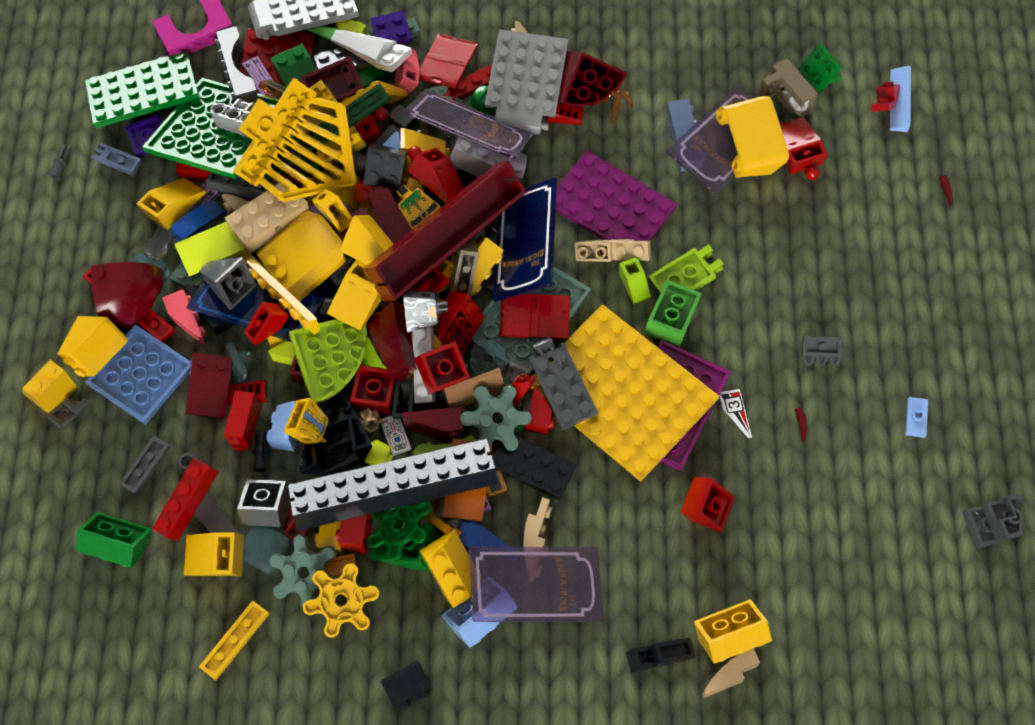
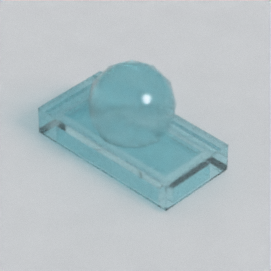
(240, 361)

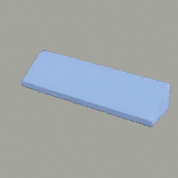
(901, 115)

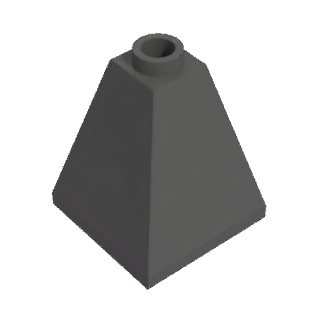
(229, 280)

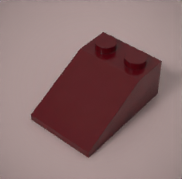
(208, 385)
(436, 423)

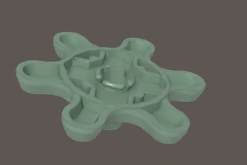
(487, 407)
(290, 566)

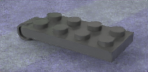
(562, 384)

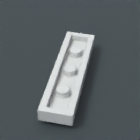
(422, 342)

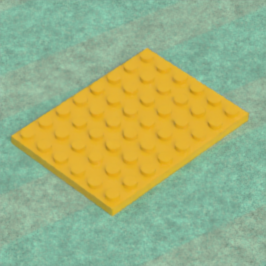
(638, 390)

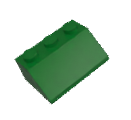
(112, 539)

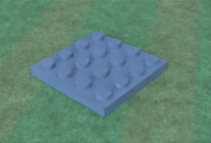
(141, 375)

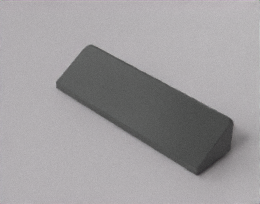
(236, 187)
(213, 517)

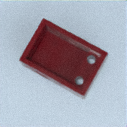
(335, 79)

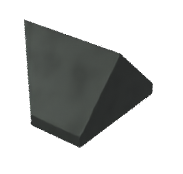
(404, 399)

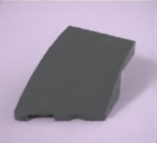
(995, 521)

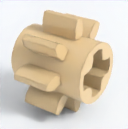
(370, 420)

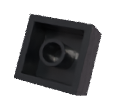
(385, 167)

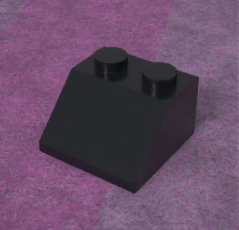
(406, 686)

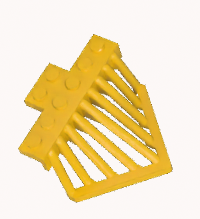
(271, 130)

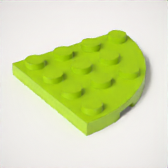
(328, 357)

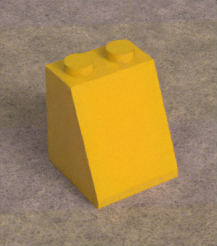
(425, 142)
(365, 239)
(91, 344)
(49, 387)

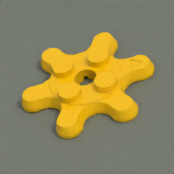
(336, 613)

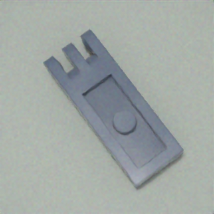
(117, 159)

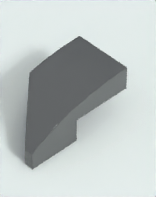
(66, 412)

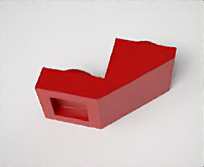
(886, 97)
(522, 385)

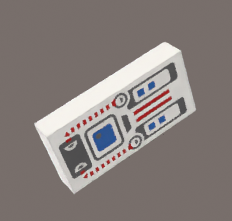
(395, 435)

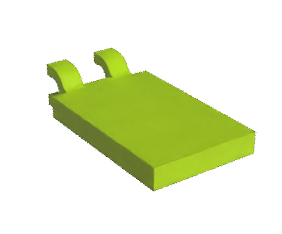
(688, 270)

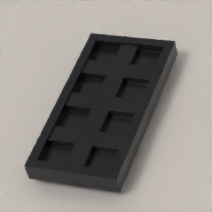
(535, 467)

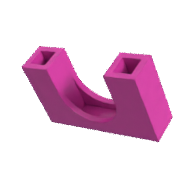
(179, 42)

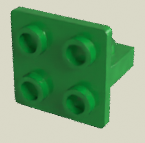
(821, 68)

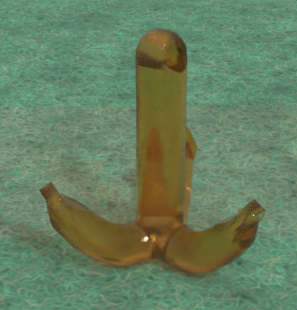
(617, 102)

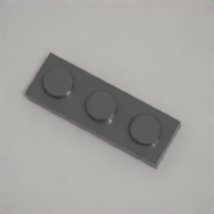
(144, 465)

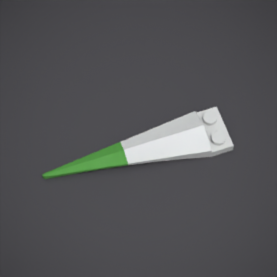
(377, 51)

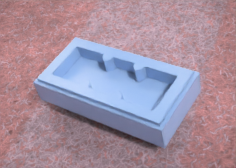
(916, 417)

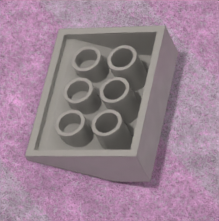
(479, 159)

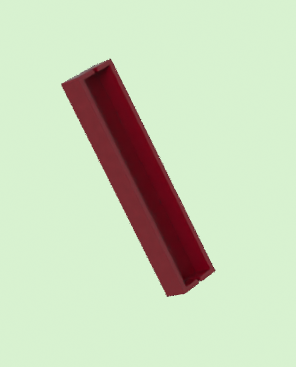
(444, 231)

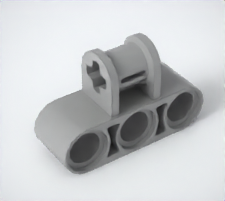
(231, 116)

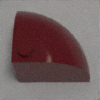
(587, 80)
(125, 291)

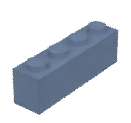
(680, 119)

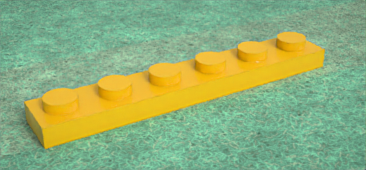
(285, 299)

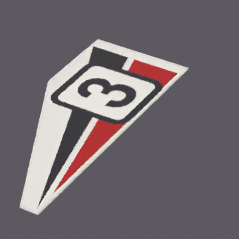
(734, 407)

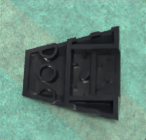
(347, 440)

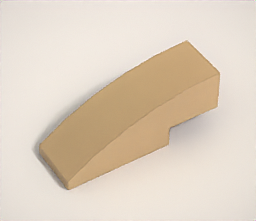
(732, 672)

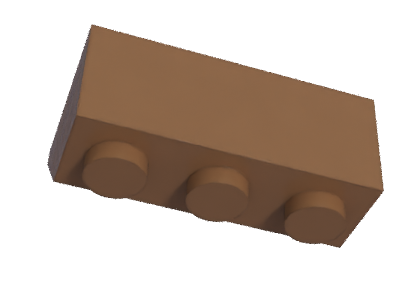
(463, 392)

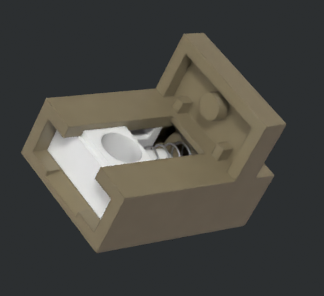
(789, 88)

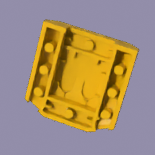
(303, 254)

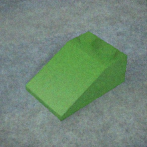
(672, 313)

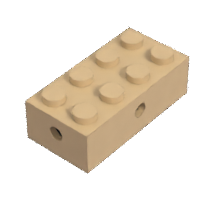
(263, 218)

